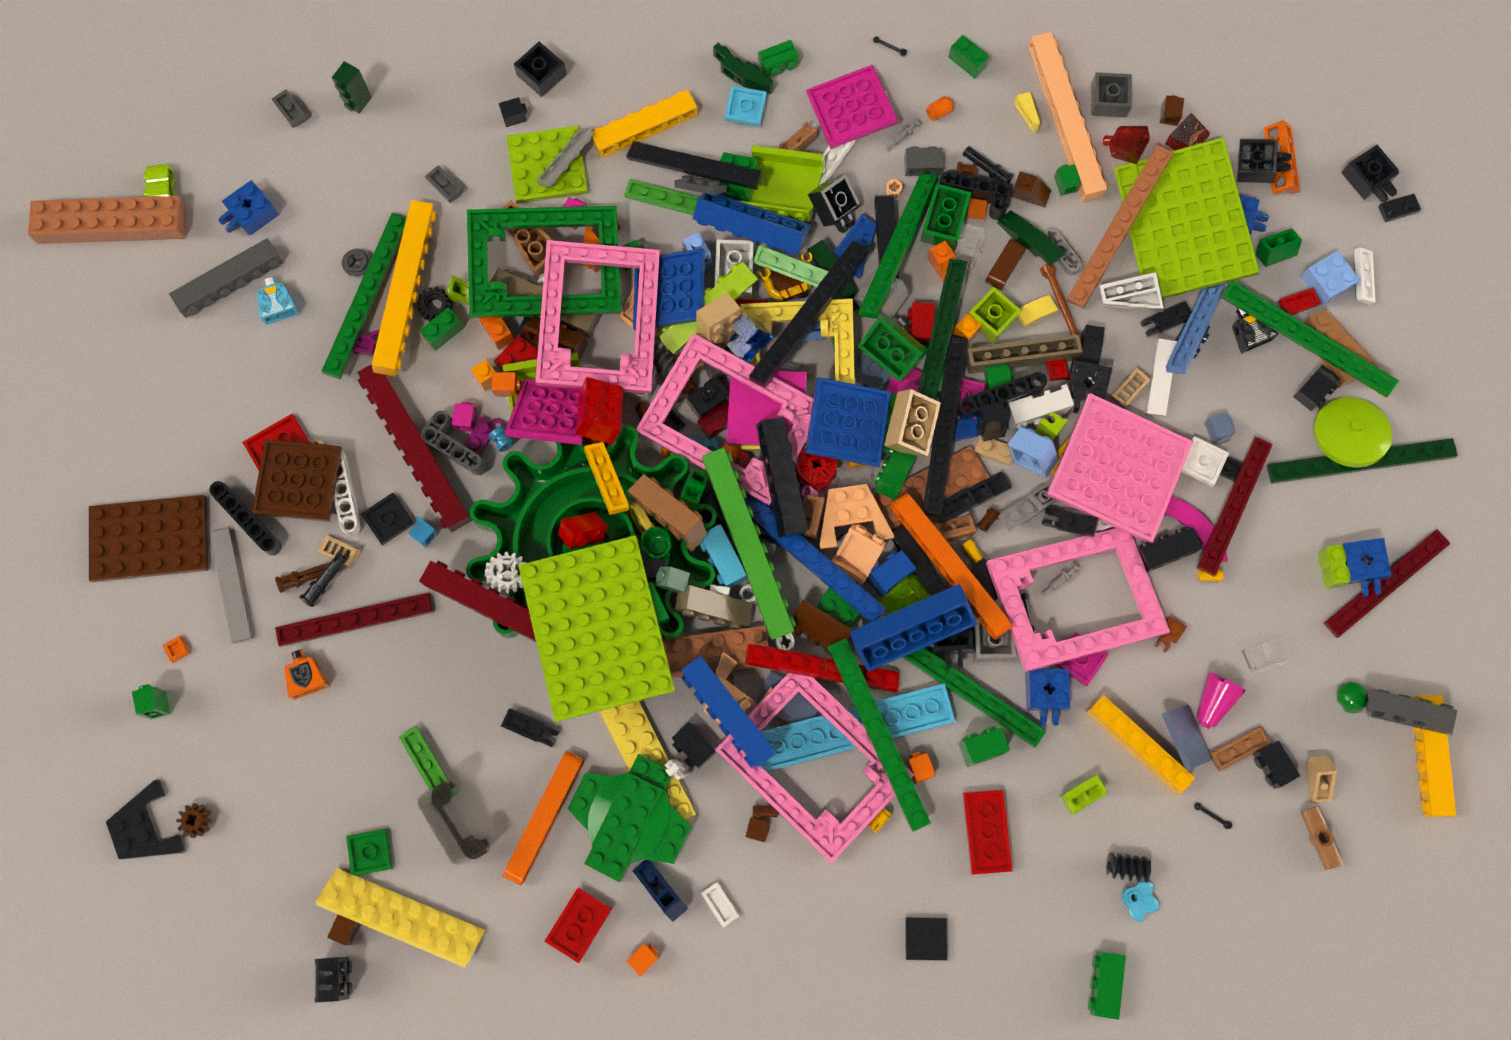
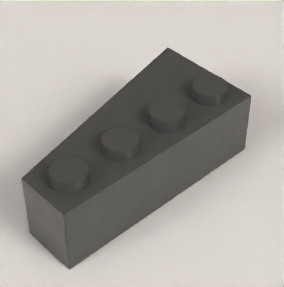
(1411, 712)

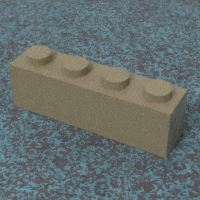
(714, 607)

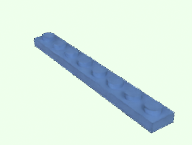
(1195, 329)

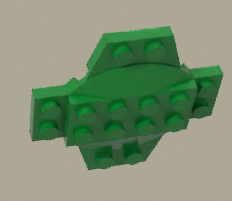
(629, 818)

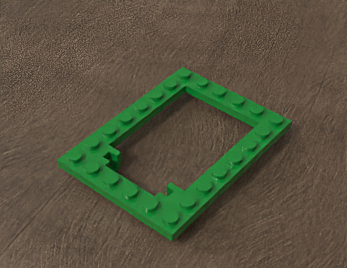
(487, 223)

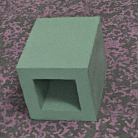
(672, 579)

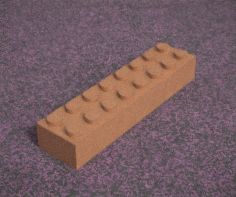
(107, 219)

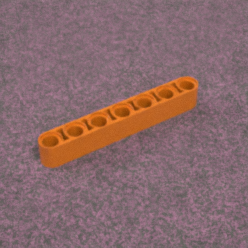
(543, 818)

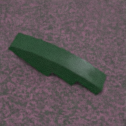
(1031, 237)
(825, 259)

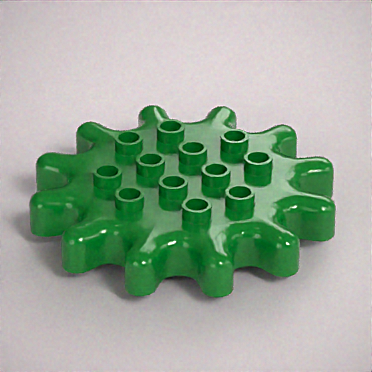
(566, 489)

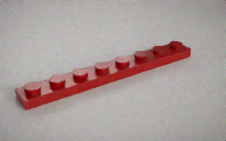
(815, 667)

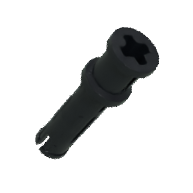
(994, 171)
(319, 586)

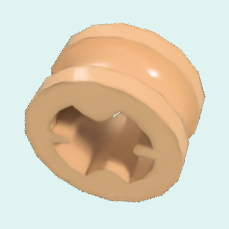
(894, 182)

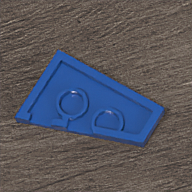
(862, 233)

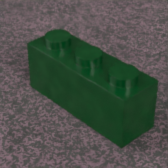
(351, 87)

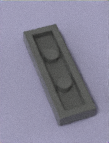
(700, 185)

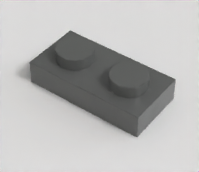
(289, 108)
(444, 184)

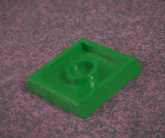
(369, 852)

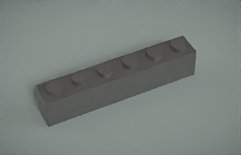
(226, 278)

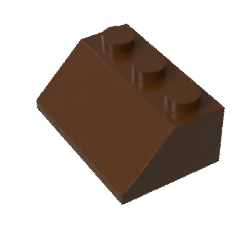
(567, 338)
(819, 626)

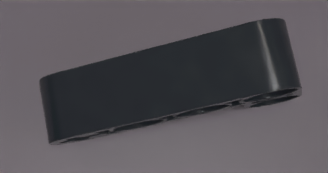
(981, 189)

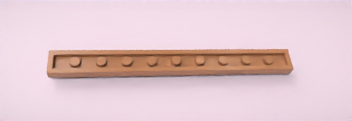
(1120, 227)

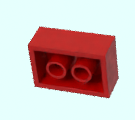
(599, 410)

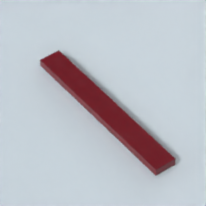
(1234, 506)
(1400, 573)
(354, 619)

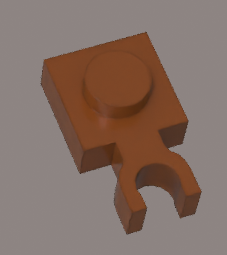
(1176, 630)

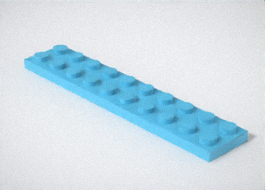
(819, 738)

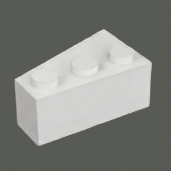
(1133, 293)
(1033, 409)

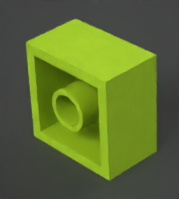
(994, 314)

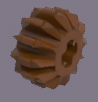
(188, 817)

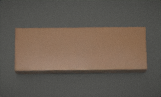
(1239, 748)

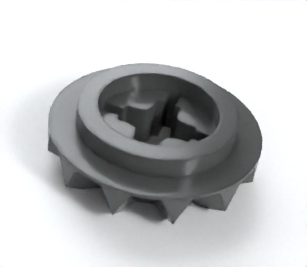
(348, 262)

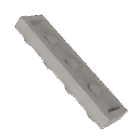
(568, 153)

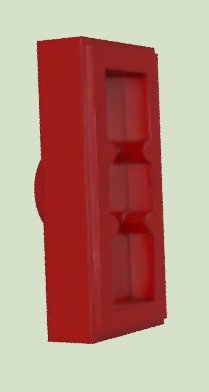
(1299, 302)

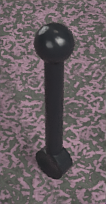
(903, 52)
(1024, 596)
(1226, 824)

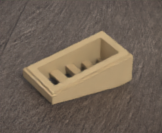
(1141, 376)
(352, 557)

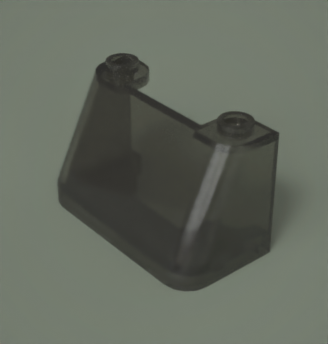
(432, 807)

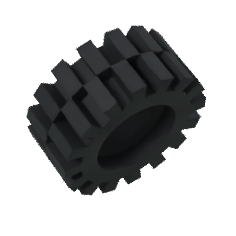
(431, 295)

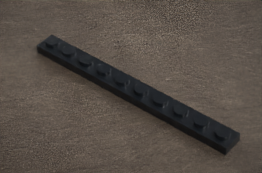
(808, 314)
(945, 427)

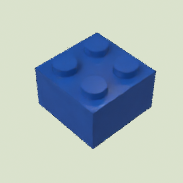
(891, 573)

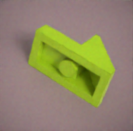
(458, 290)

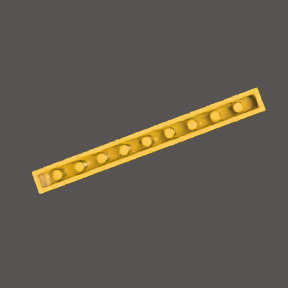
(403, 288)

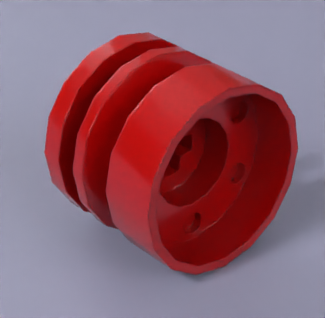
(817, 478)

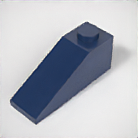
(660, 890)

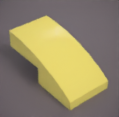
(1036, 310)

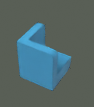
(423, 532)

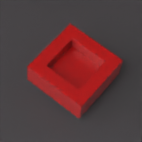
(1056, 370)

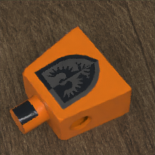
(304, 676)

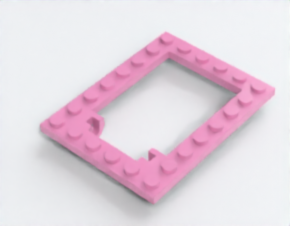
(554, 362)
(795, 408)
(1042, 650)
(827, 838)

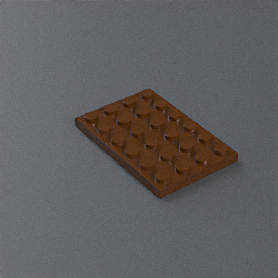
(148, 538)

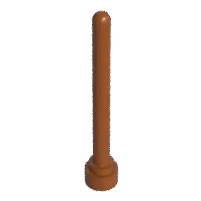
(1049, 273)

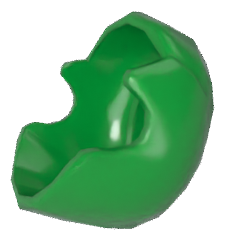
(656, 542)
(1352, 697)

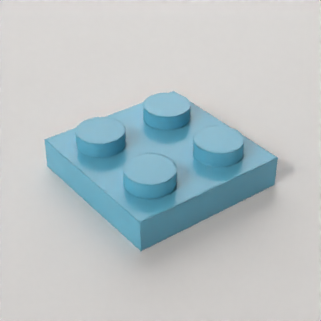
(745, 106)

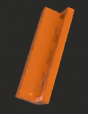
(1287, 146)

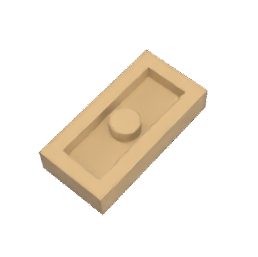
(994, 451)

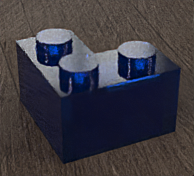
(750, 337)

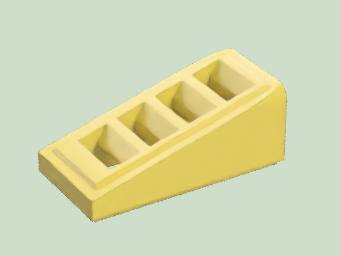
(1027, 109)

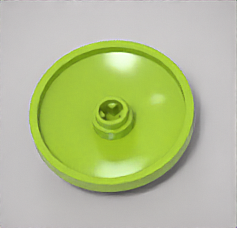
(1352, 432)

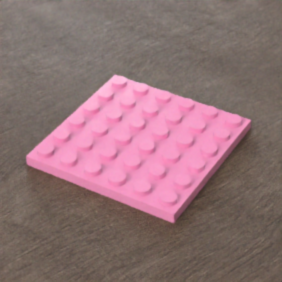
(1119, 468)

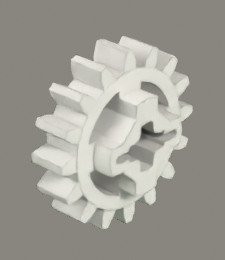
(506, 571)

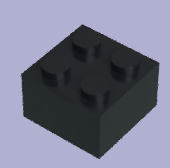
(540, 69)

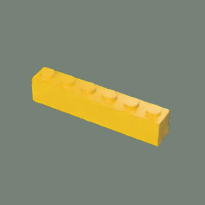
(644, 123)
(1140, 745)
(1434, 769)

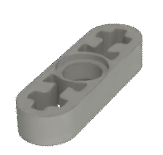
(1073, 257)

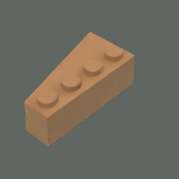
(530, 244)
(1329, 327)
(669, 511)

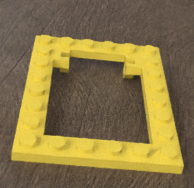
(836, 316)

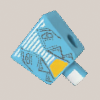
(275, 302)

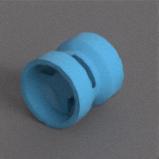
(502, 441)

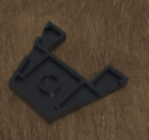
(133, 830)

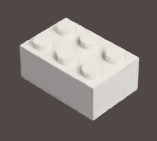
(730, 252)

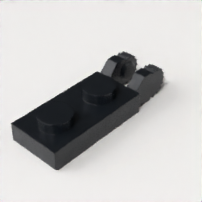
(1168, 319)
(1072, 522)
(527, 727)

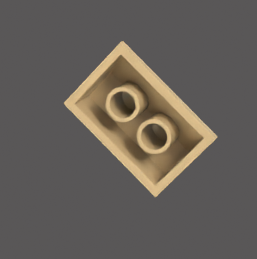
(912, 423)

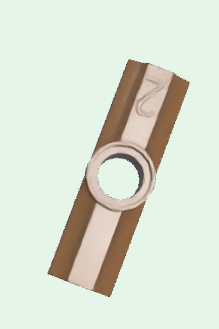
(1327, 850)

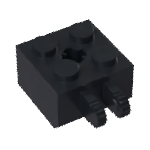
(1259, 161)
(1372, 174)
(835, 202)
(1079, 371)
(957, 644)
(332, 979)

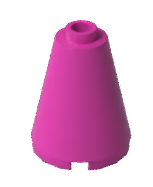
(1217, 699)

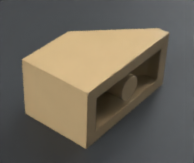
(1321, 778)

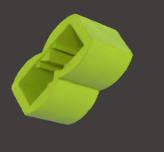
(159, 180)
(1335, 571)

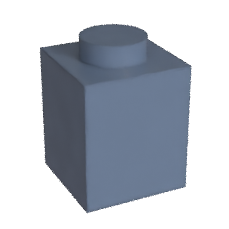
(1220, 428)

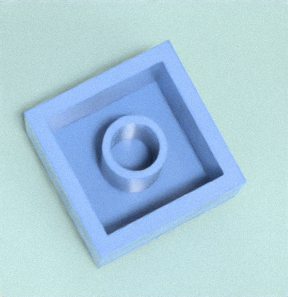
(1330, 277)
(1033, 451)

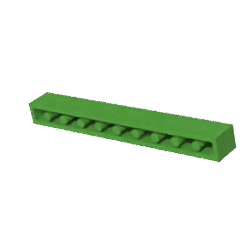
(747, 543)

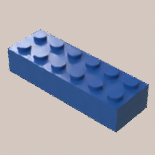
(751, 222)
(913, 627)
(728, 712)

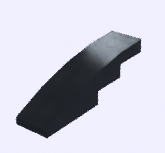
(974, 496)

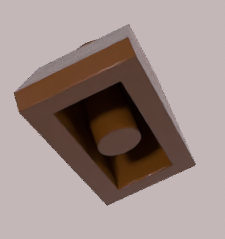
(1031, 190)

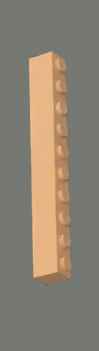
(1067, 115)

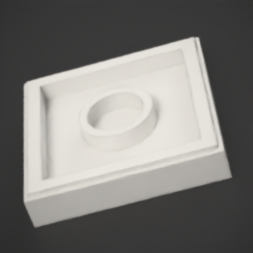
(1204, 461)

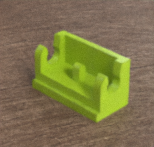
(1051, 429)
(1084, 794)

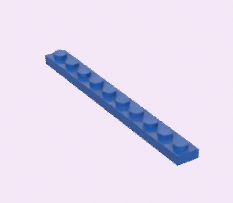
(817, 563)

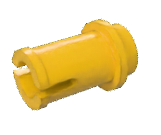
(972, 551)
(1202, 576)
(879, 820)

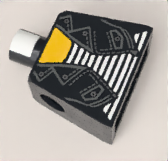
(1251, 332)

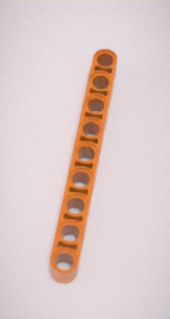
(950, 565)

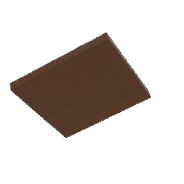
(297, 480)

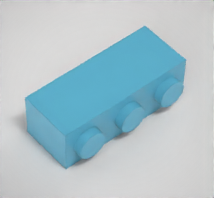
(723, 557)

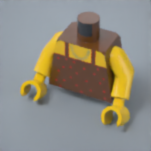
(784, 287)

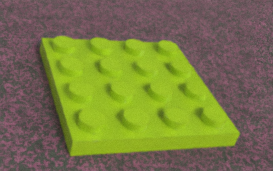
(530, 157)

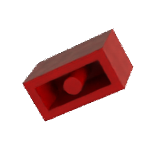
(921, 321)
(582, 530)

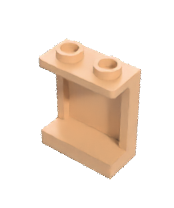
(859, 553)

